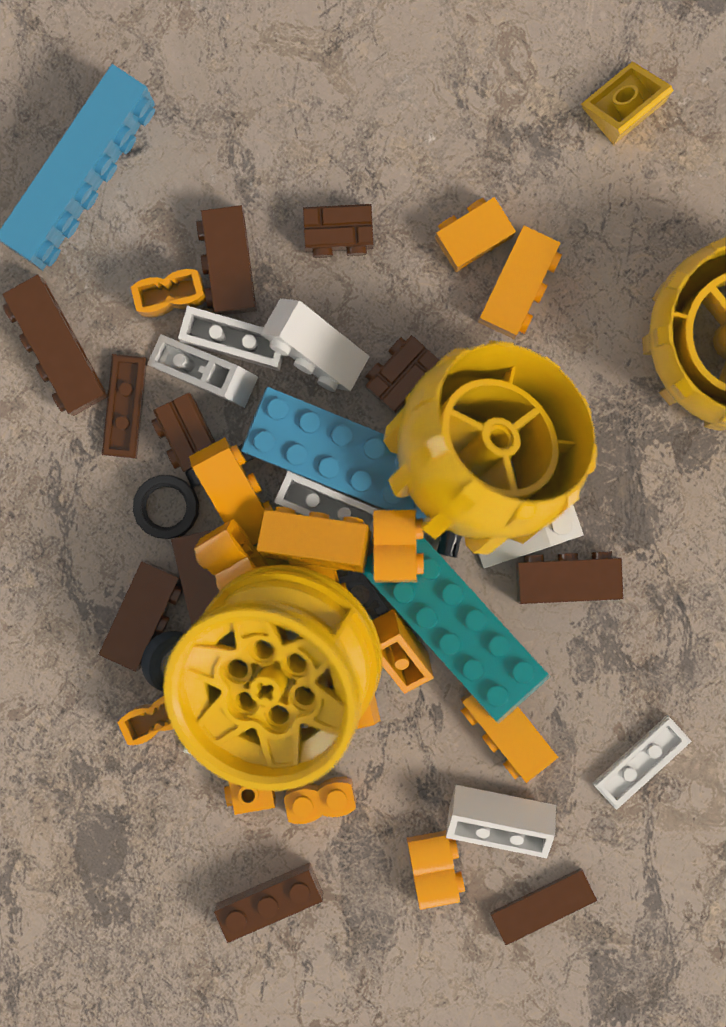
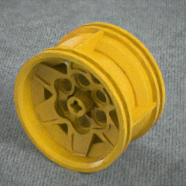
(252, 737)

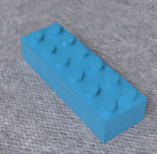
(78, 168)
(325, 450)

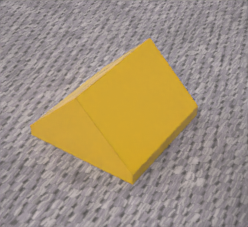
(626, 101)

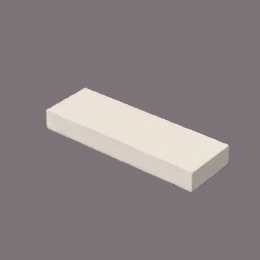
(641, 762)

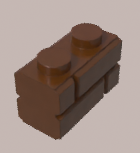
(338, 229)
(401, 373)
(183, 428)

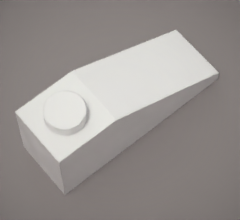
(203, 370)
(560, 531)

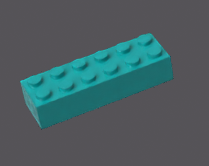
(464, 634)

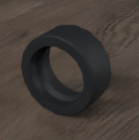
(140, 502)

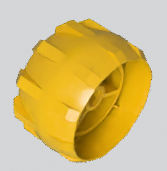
(672, 334)
(467, 425)

